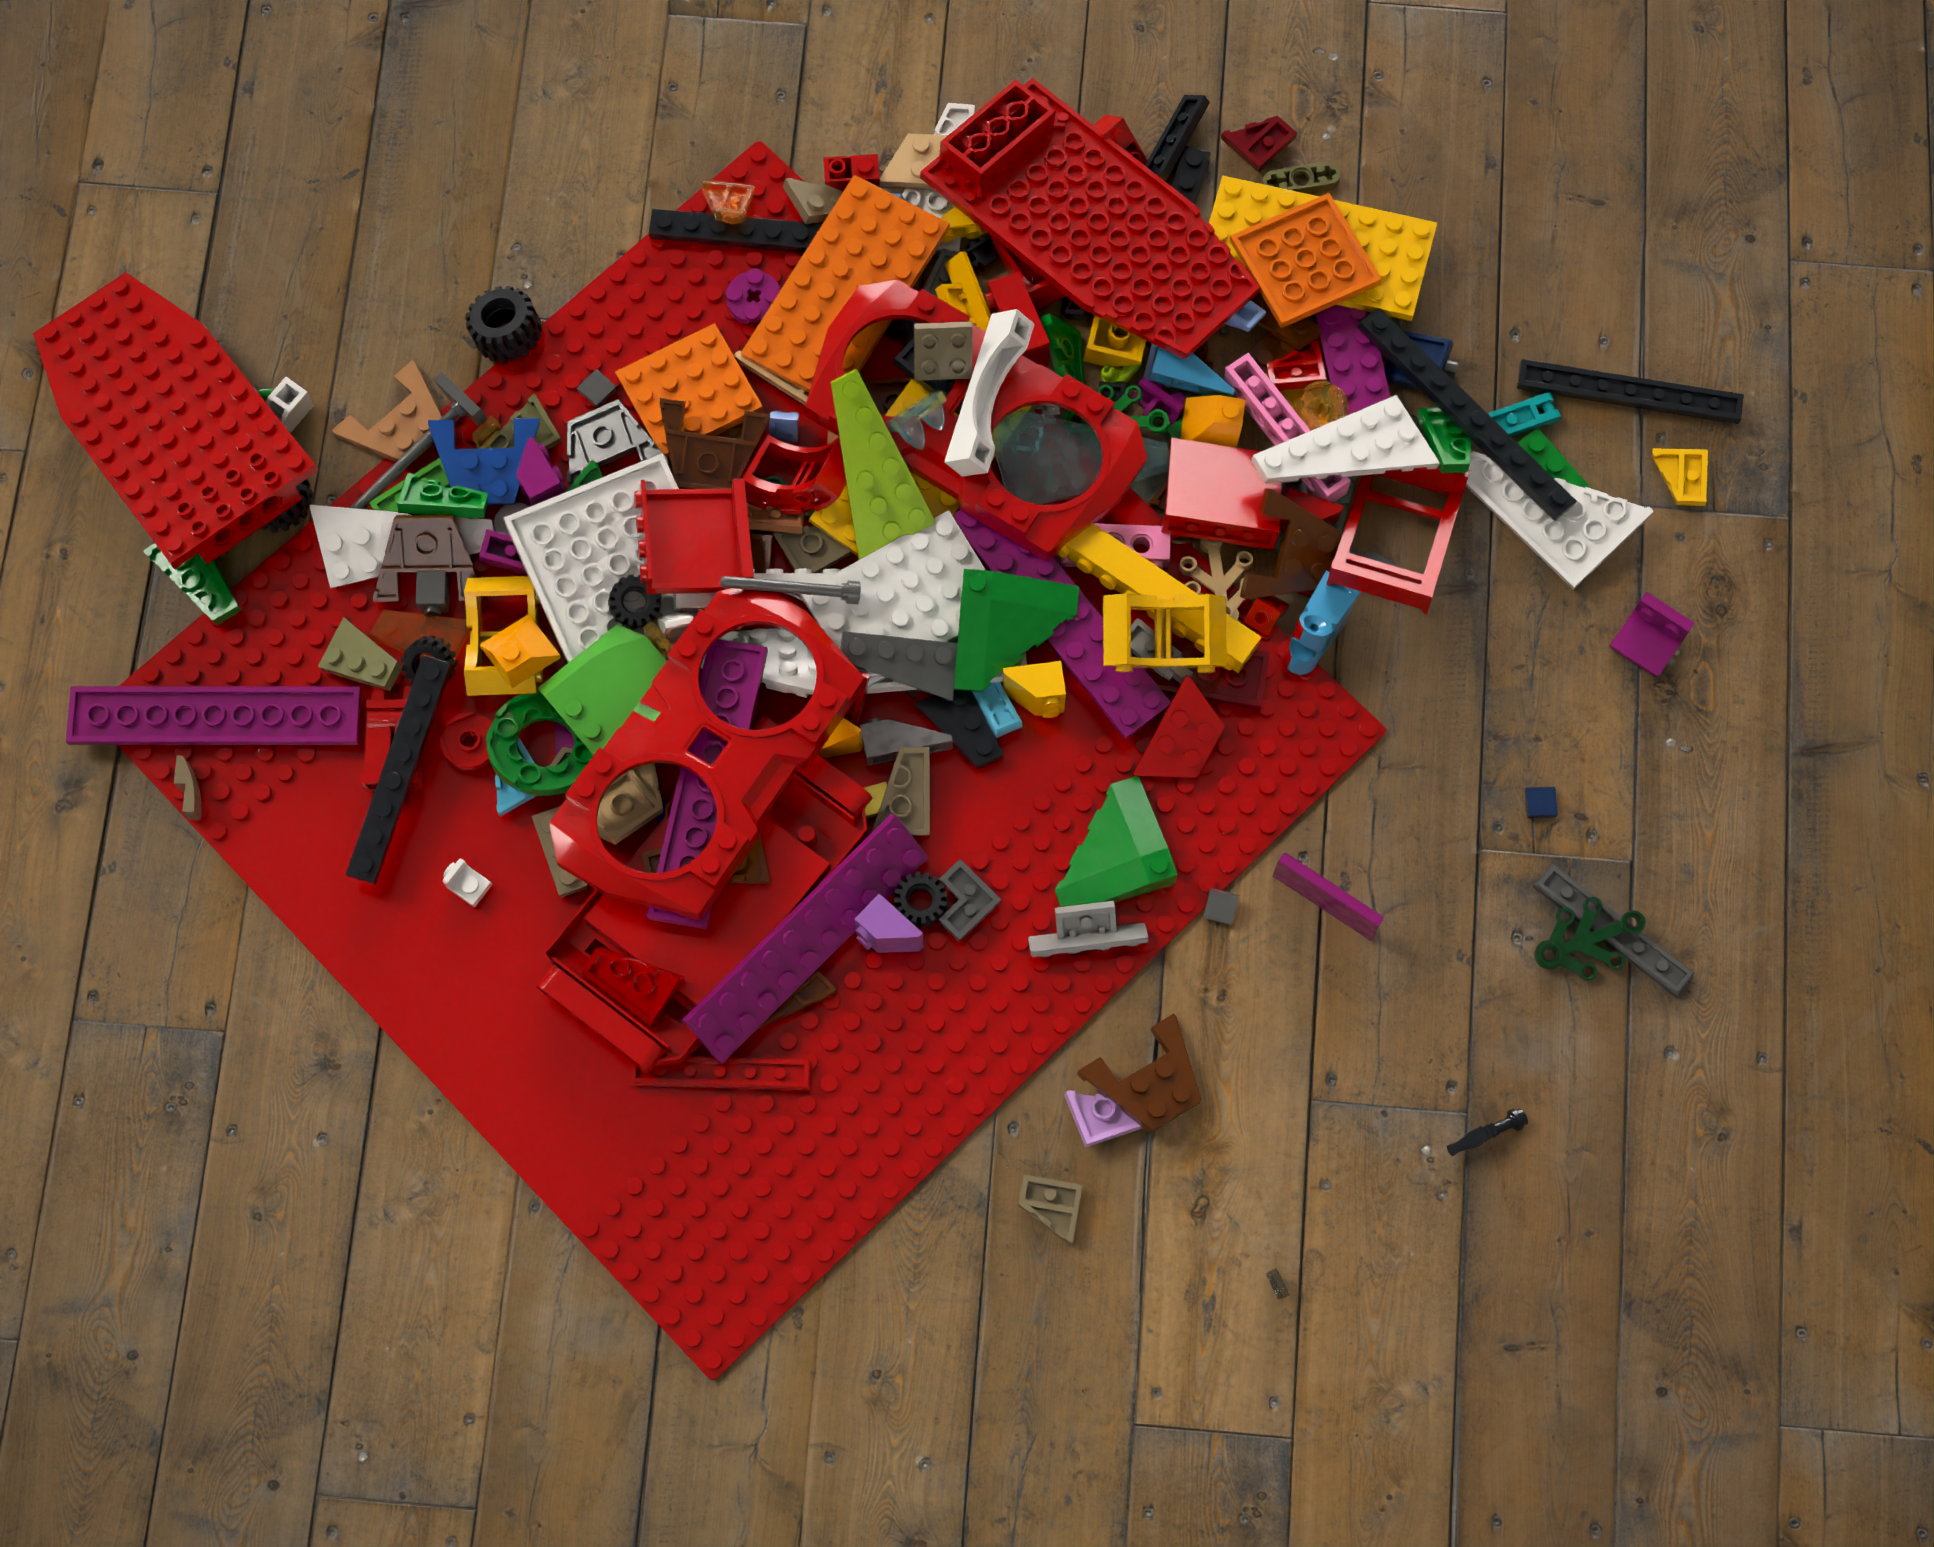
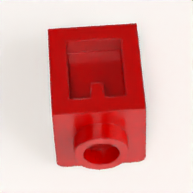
(1266, 613)

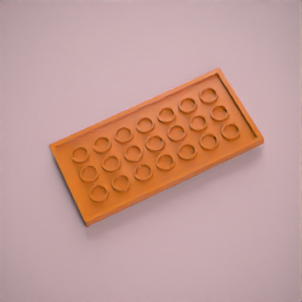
(861, 243)

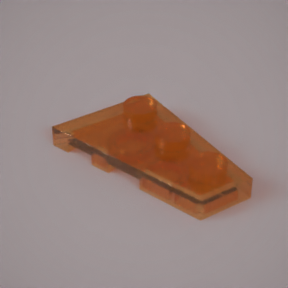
(403, 628)

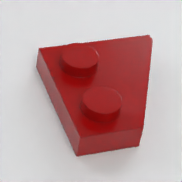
(1297, 369)

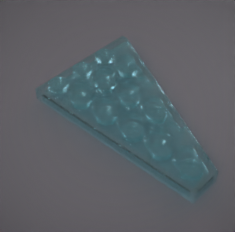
(1057, 458)

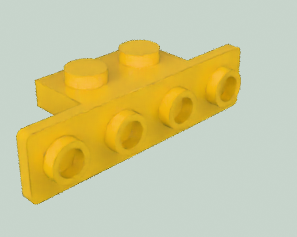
(964, 291)

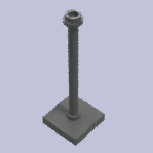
(460, 407)

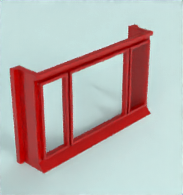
(1385, 585)

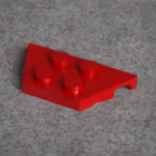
(1182, 737)

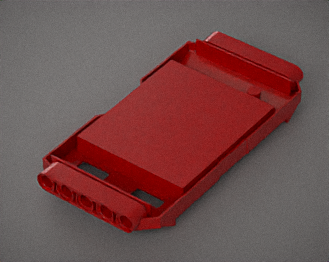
(803, 840)

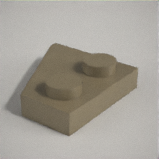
(1052, 1204)

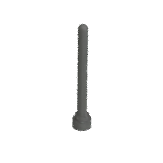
(847, 591)

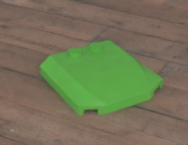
(603, 684)

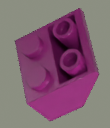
(537, 475)

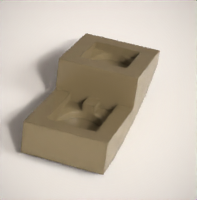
(187, 782)

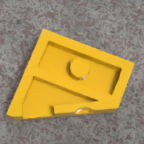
(1684, 474)

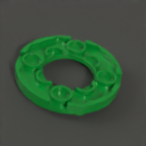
(509, 764)

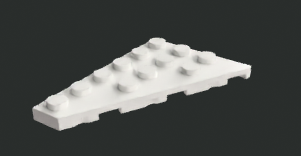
(1577, 539)
(788, 661)

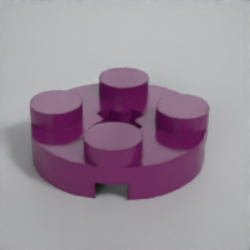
(745, 284)

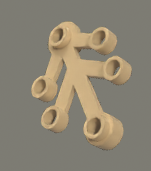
(1217, 582)

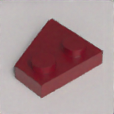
(1260, 140)

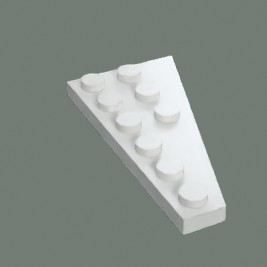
(1355, 445)
(356, 540)

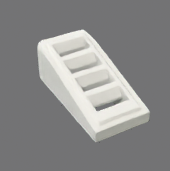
(674, 624)

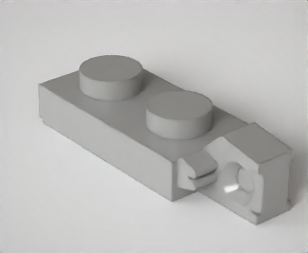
(1144, 647)

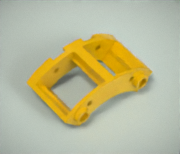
(1118, 631)
(488, 679)

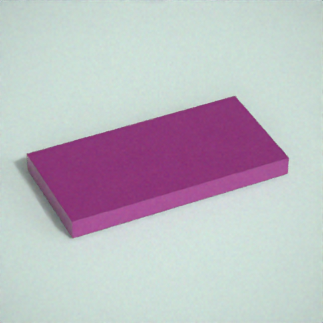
(1327, 896)

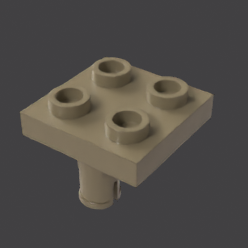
(943, 350)

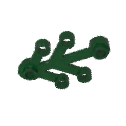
(1583, 940)

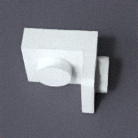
(466, 882)

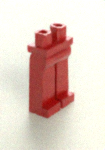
(382, 723)

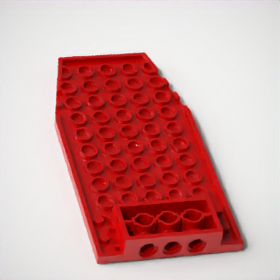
(1091, 219)
(170, 420)

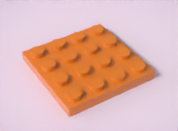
(1305, 260)
(692, 371)

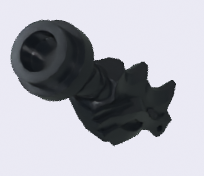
(1515, 1119)

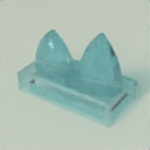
(908, 422)

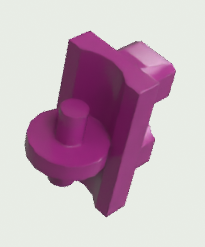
(1156, 398)

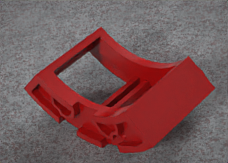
(819, 476)

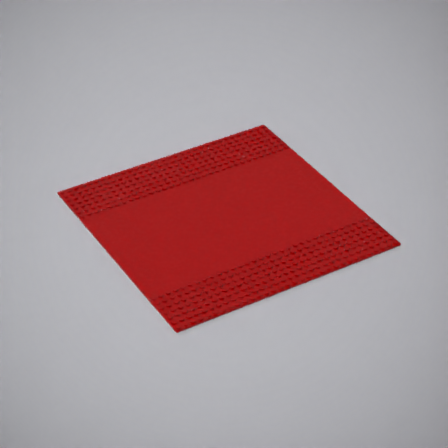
(690, 1195)

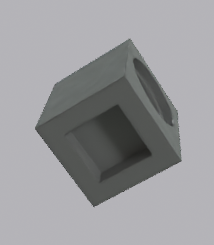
(432, 592)

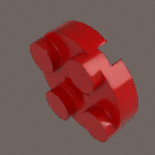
(454, 735)

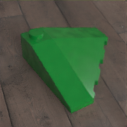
(1004, 619)
(1121, 852)

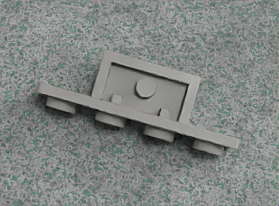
(1087, 929)

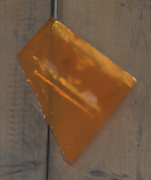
(728, 200)

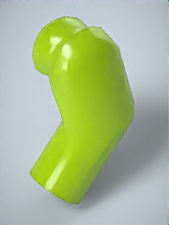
(1119, 375)

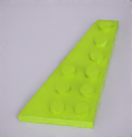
(878, 482)

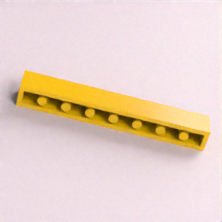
(1130, 573)

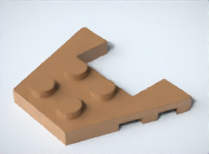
(401, 426)

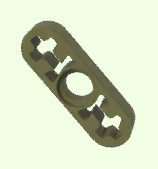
(1308, 171)

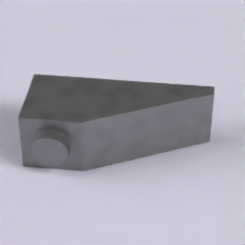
(885, 737)

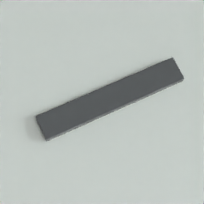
(1635, 948)

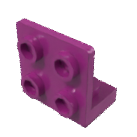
(1651, 634)

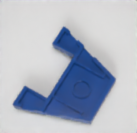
(487, 468)

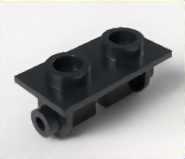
(981, 252)

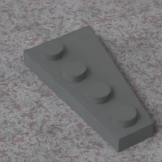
(909, 661)

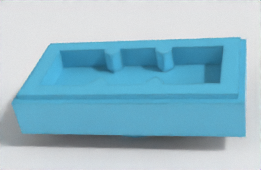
(998, 710)

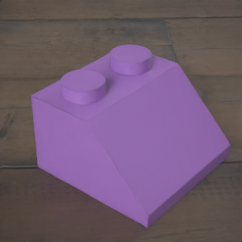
(886, 929)

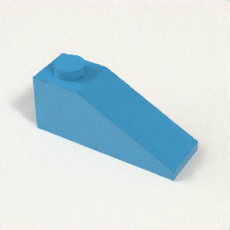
(1188, 375)

